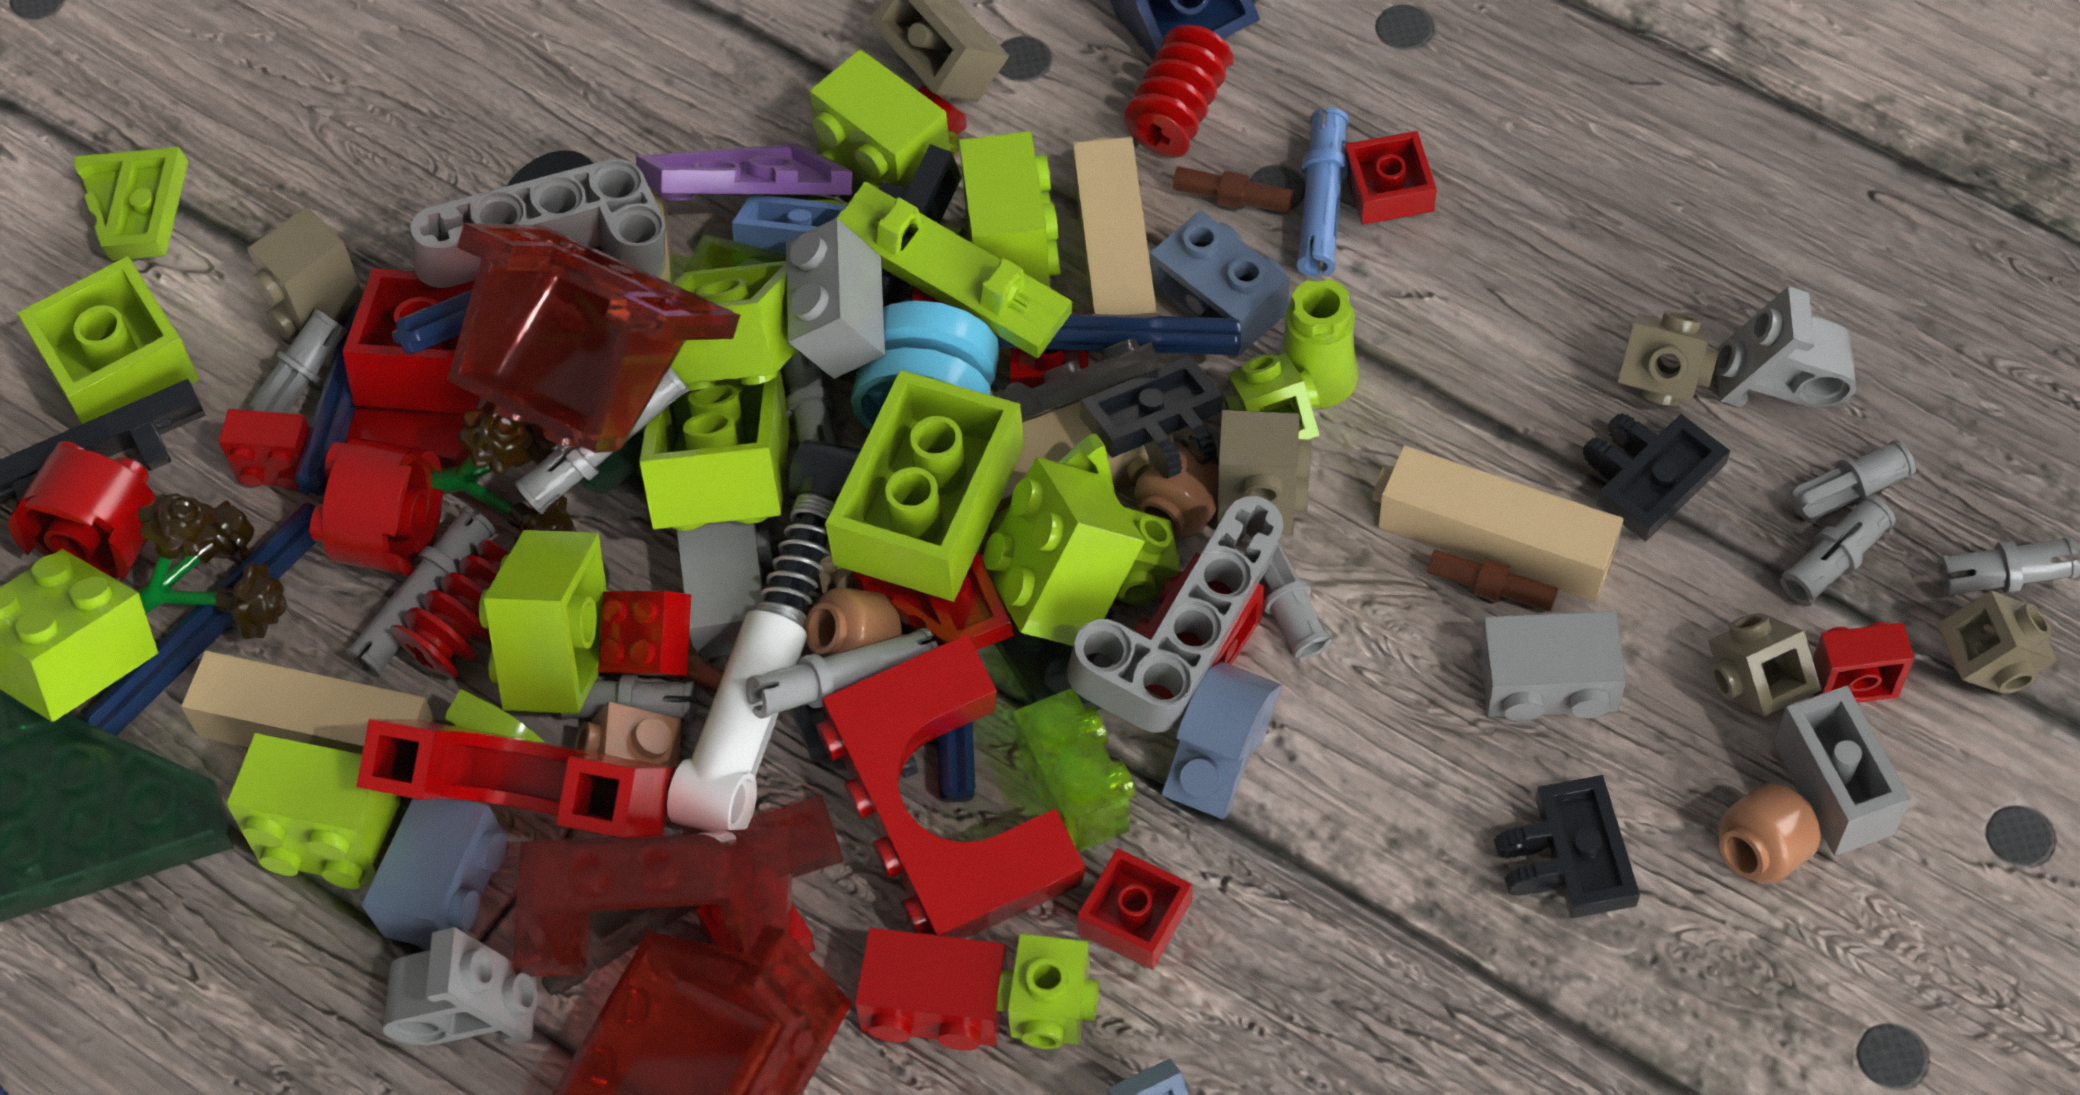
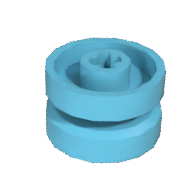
(929, 342)

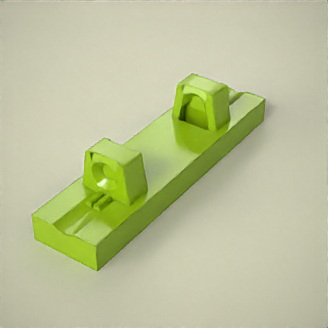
(957, 270)

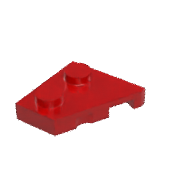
(974, 611)

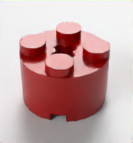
(378, 505)
(84, 507)

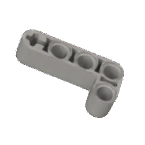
(593, 204)
(1194, 611)

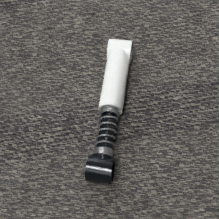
(719, 783)

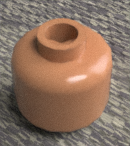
(1184, 499)
(850, 620)
(1768, 833)

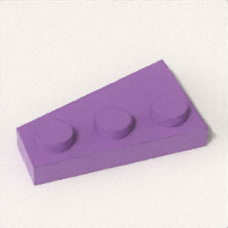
(744, 171)

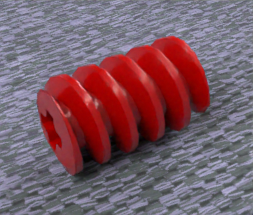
(1178, 90)
(451, 615)

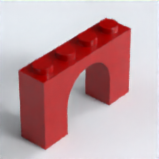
(576, 785)
(950, 884)

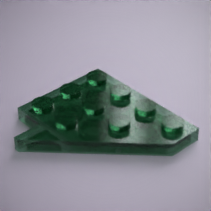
(92, 811)

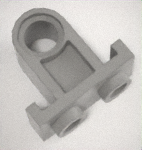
(1787, 356)
(458, 994)

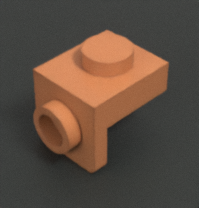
(632, 735)

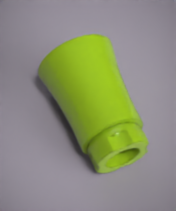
(1322, 339)

